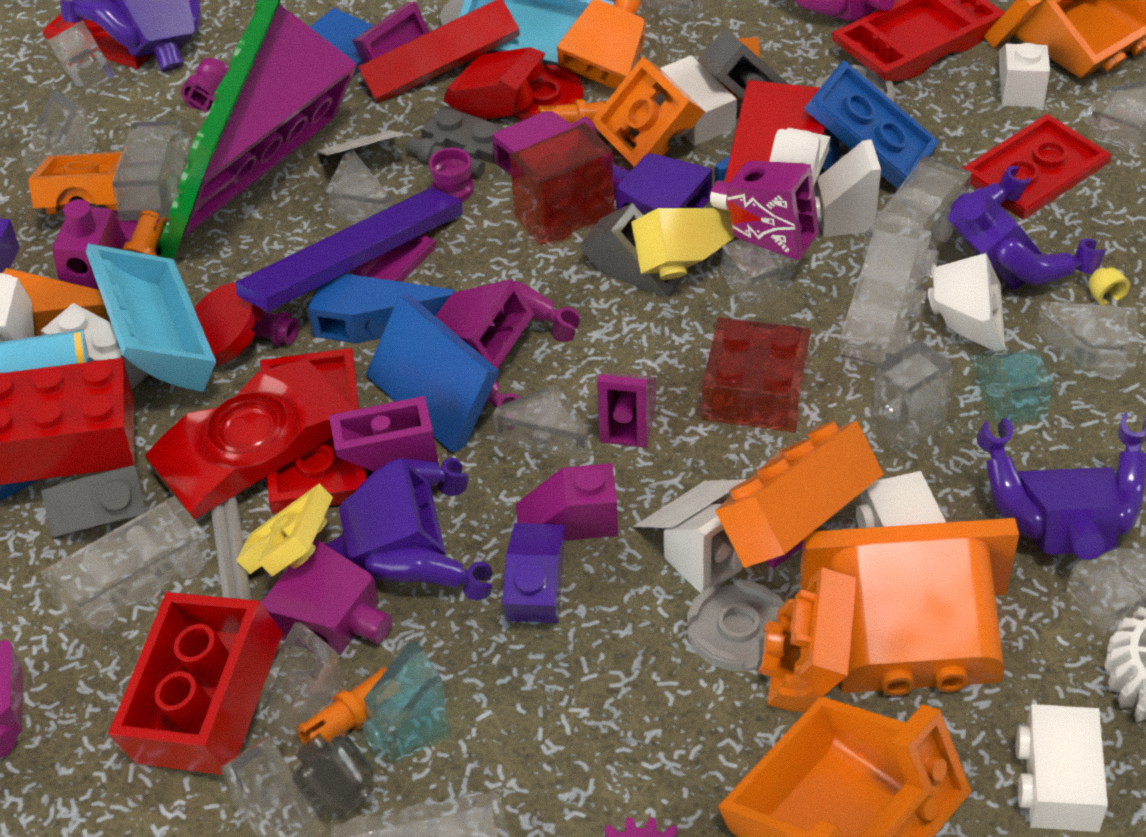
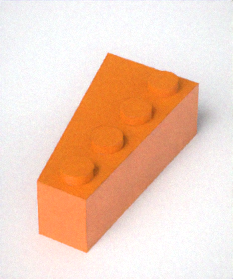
(798, 491)

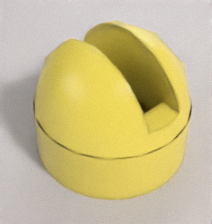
(1108, 280)

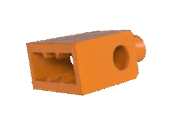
(604, 42)

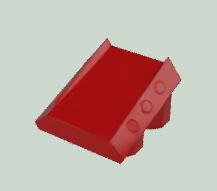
(496, 83)

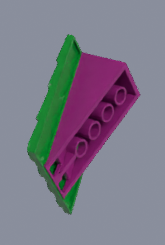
(271, 101)

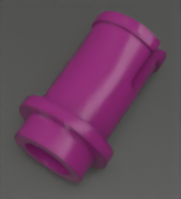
(278, 328)

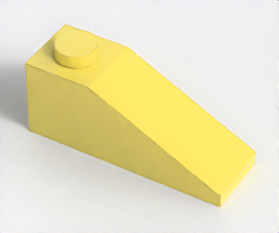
(678, 238)

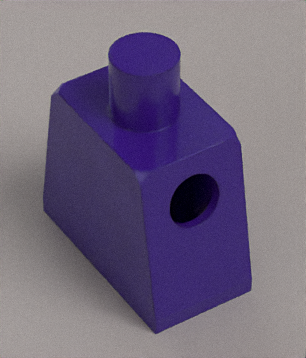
(662, 184)

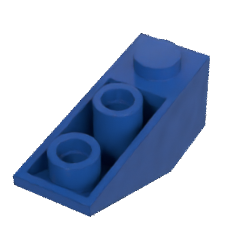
(360, 306)

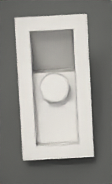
(801, 147)

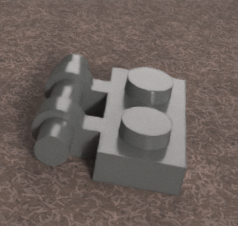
(456, 130)

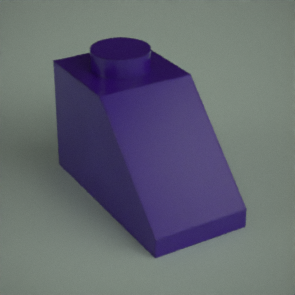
(534, 573)

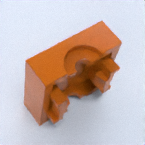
(634, 107)
(74, 175)
(810, 641)

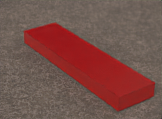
(439, 50)

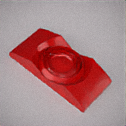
(916, 34)
(247, 437)

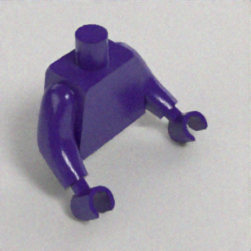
(142, 25)
(1011, 252)
(1069, 508)
(396, 530)

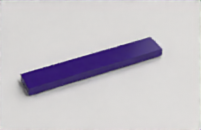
(348, 249)

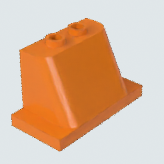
(1078, 32)
(920, 601)
(851, 777)

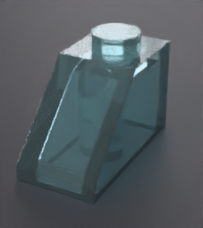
(1015, 384)
(406, 706)

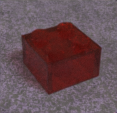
(562, 183)
(756, 374)

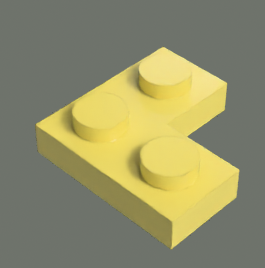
(287, 535)

